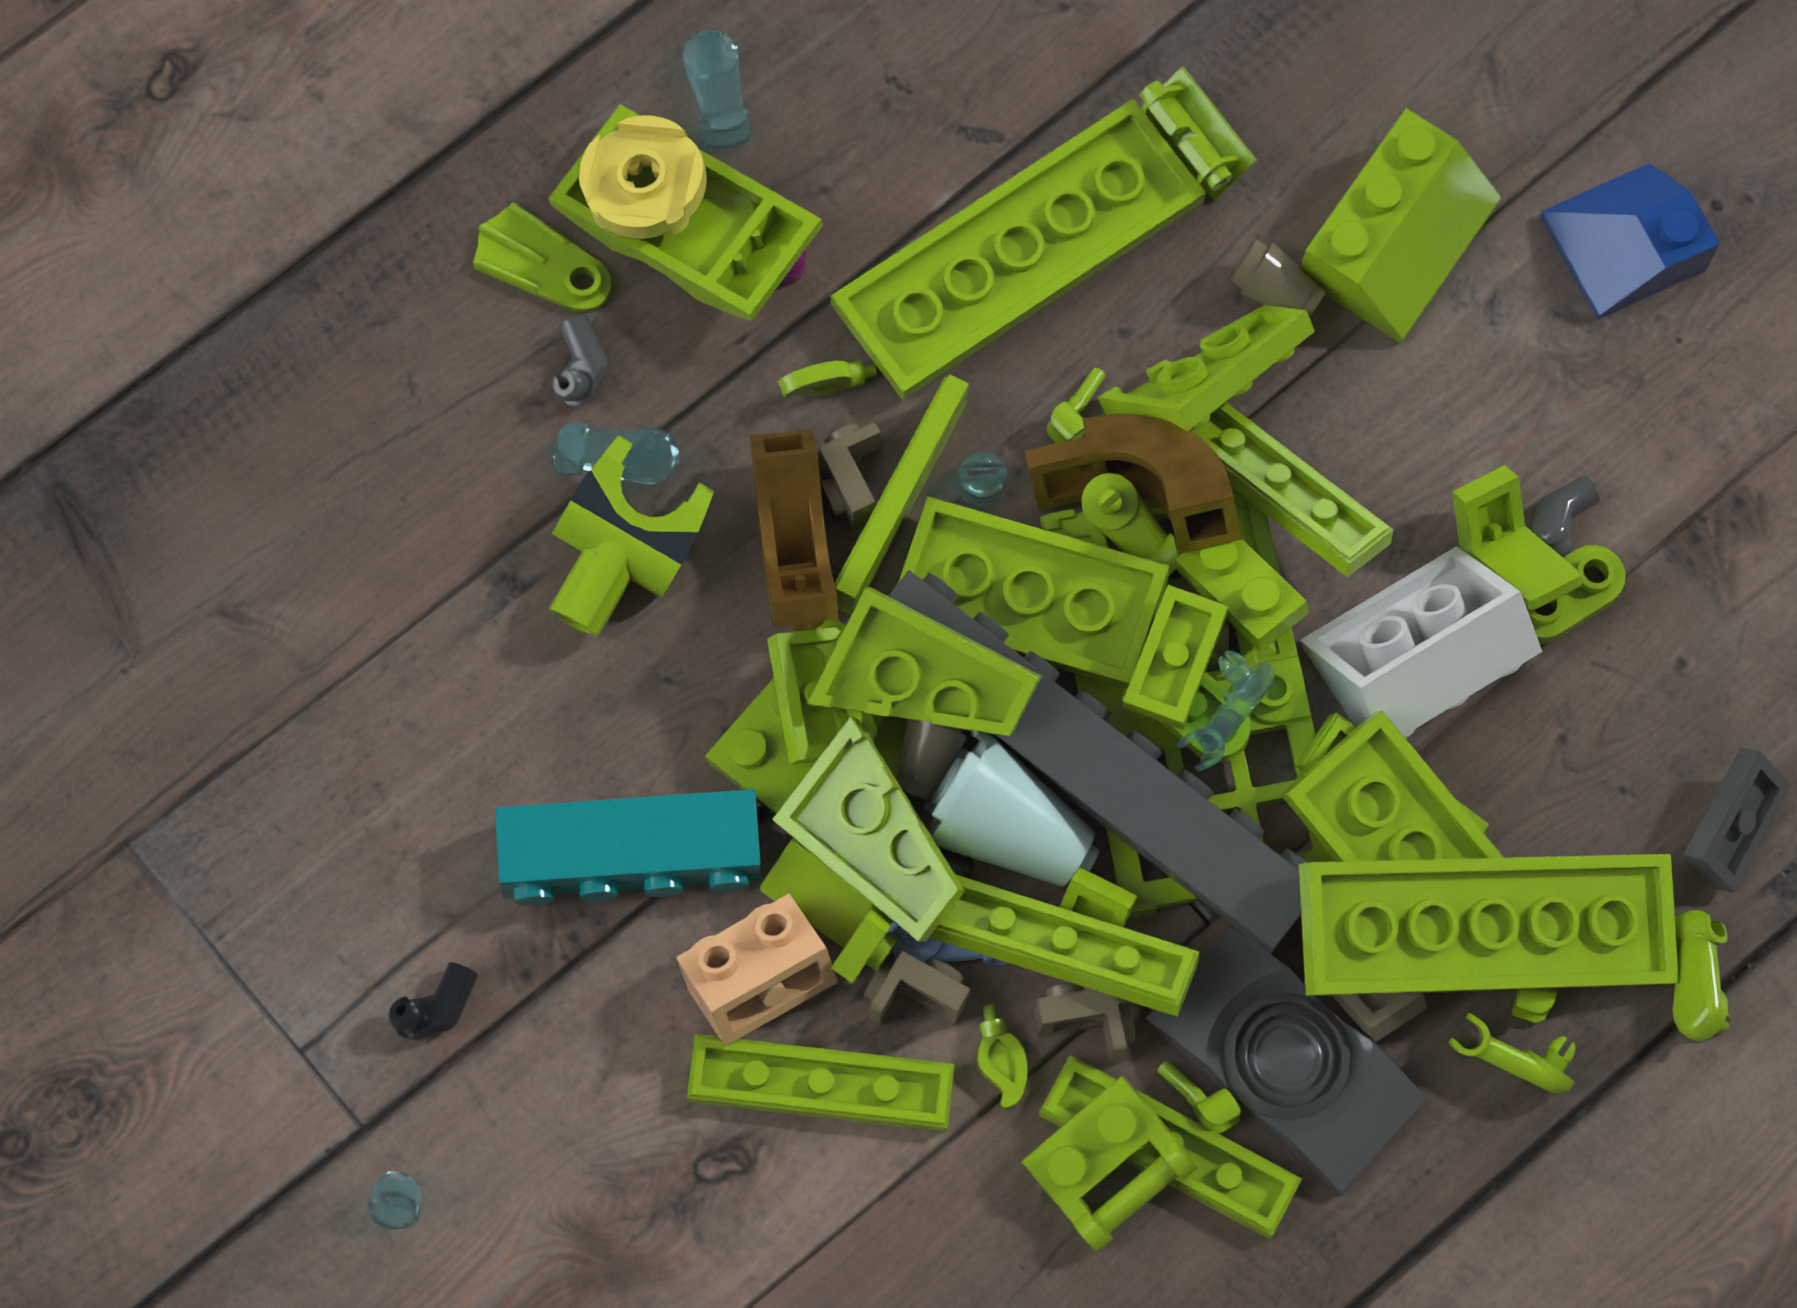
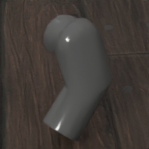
(586, 366)
(1555, 511)

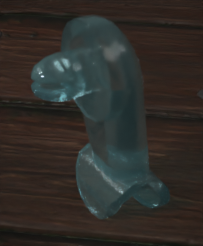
(715, 80)
(647, 462)
(1247, 690)

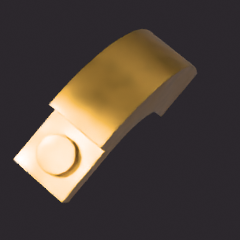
(1161, 462)
(792, 529)

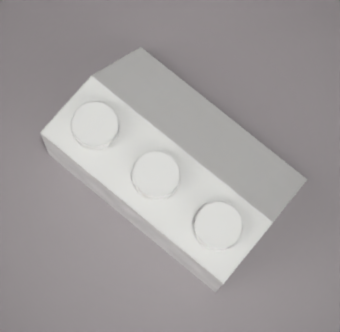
(1424, 642)

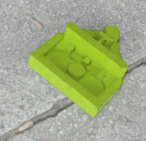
(797, 666)

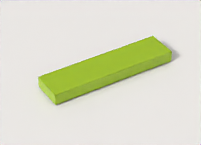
(901, 492)
(1294, 492)
(1069, 946)
(821, 1083)
(1228, 1175)

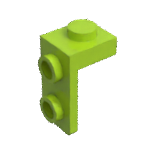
(1495, 534)
(832, 909)

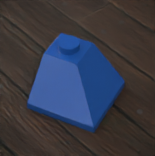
(1631, 238)

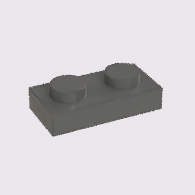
(1737, 820)

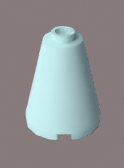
(1008, 816)

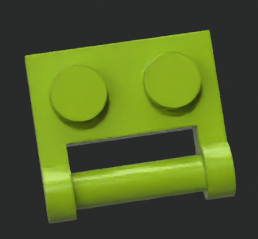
(1093, 1147)

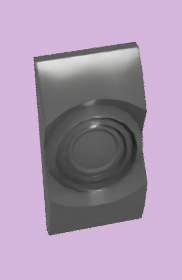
(1289, 1060)

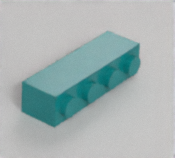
(628, 846)

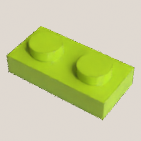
(1256, 596)
(1175, 657)

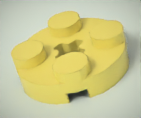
(649, 210)

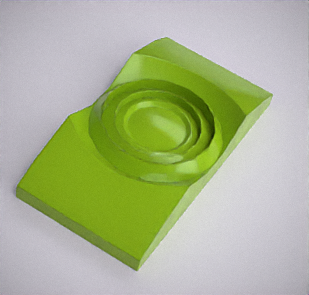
(734, 243)

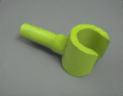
(1065, 419)
(1533, 1003)
(1214, 1112)

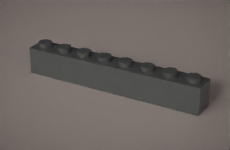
(1130, 791)

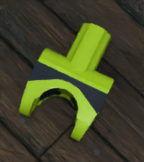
(619, 543)

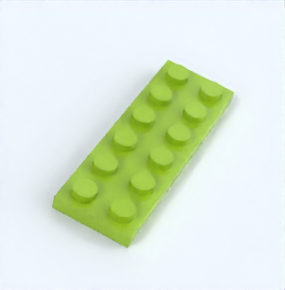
(1017, 249)
(1487, 924)

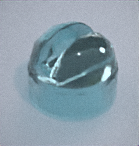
(982, 488)
(403, 1206)

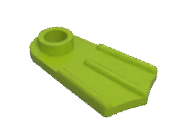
(539, 260)

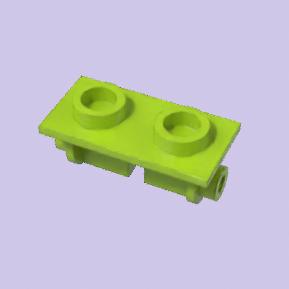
(1197, 132)

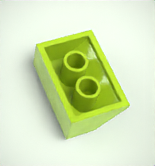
(1401, 226)

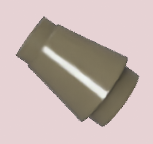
(1275, 279)
(927, 756)

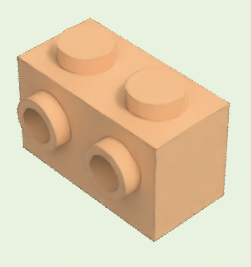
(756, 969)

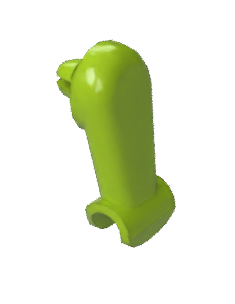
(1126, 520)
(1698, 1001)
(1541, 1071)

